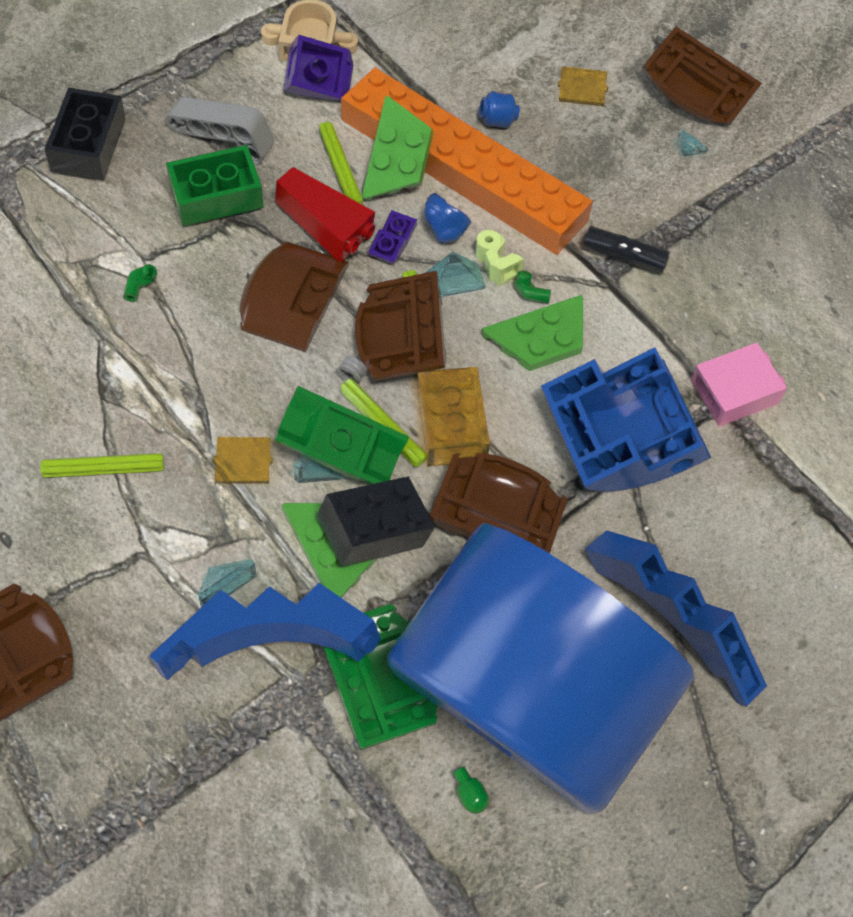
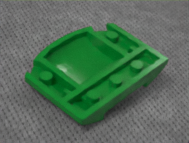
(374, 698)

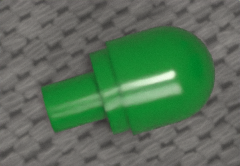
(471, 792)

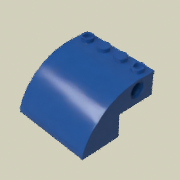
(625, 423)

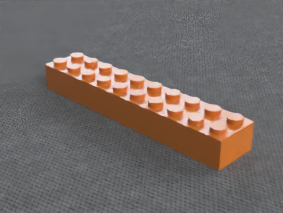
(477, 165)

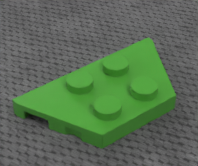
(398, 152)
(542, 334)
(319, 551)

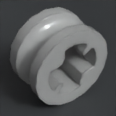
(352, 369)

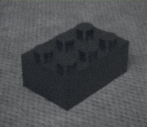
(85, 133)
(375, 521)

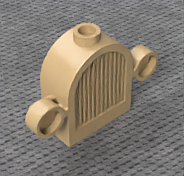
(309, 19)

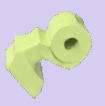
(490, 251)

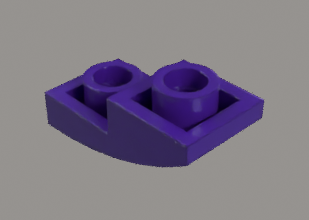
(393, 237)

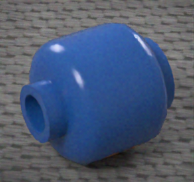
(498, 109)

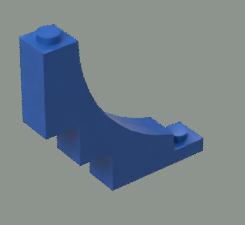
(677, 597)
(228, 626)

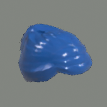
(445, 219)

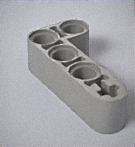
(222, 122)

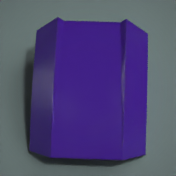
(318, 69)

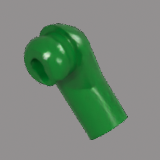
(138, 279)
(528, 290)

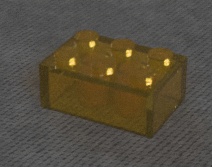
(452, 414)

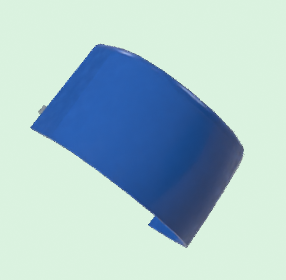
(542, 665)

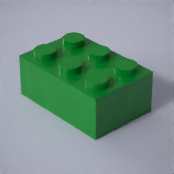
(215, 185)

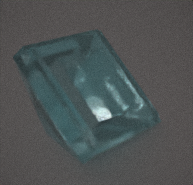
(691, 145)

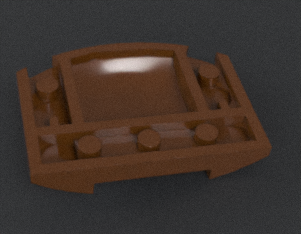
(699, 79)
(290, 294)
(401, 327)
(498, 494)
(33, 650)

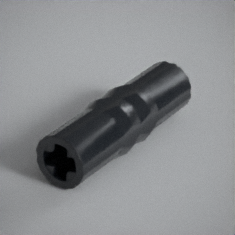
(626, 249)

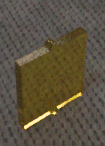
(582, 86)
(243, 460)

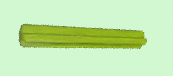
(339, 162)
(372, 410)
(102, 465)

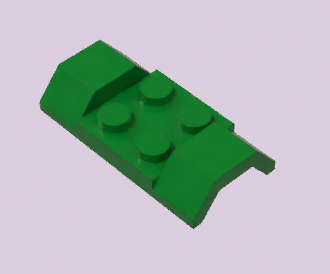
(339, 438)

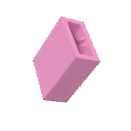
(738, 384)

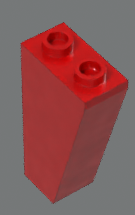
(324, 213)

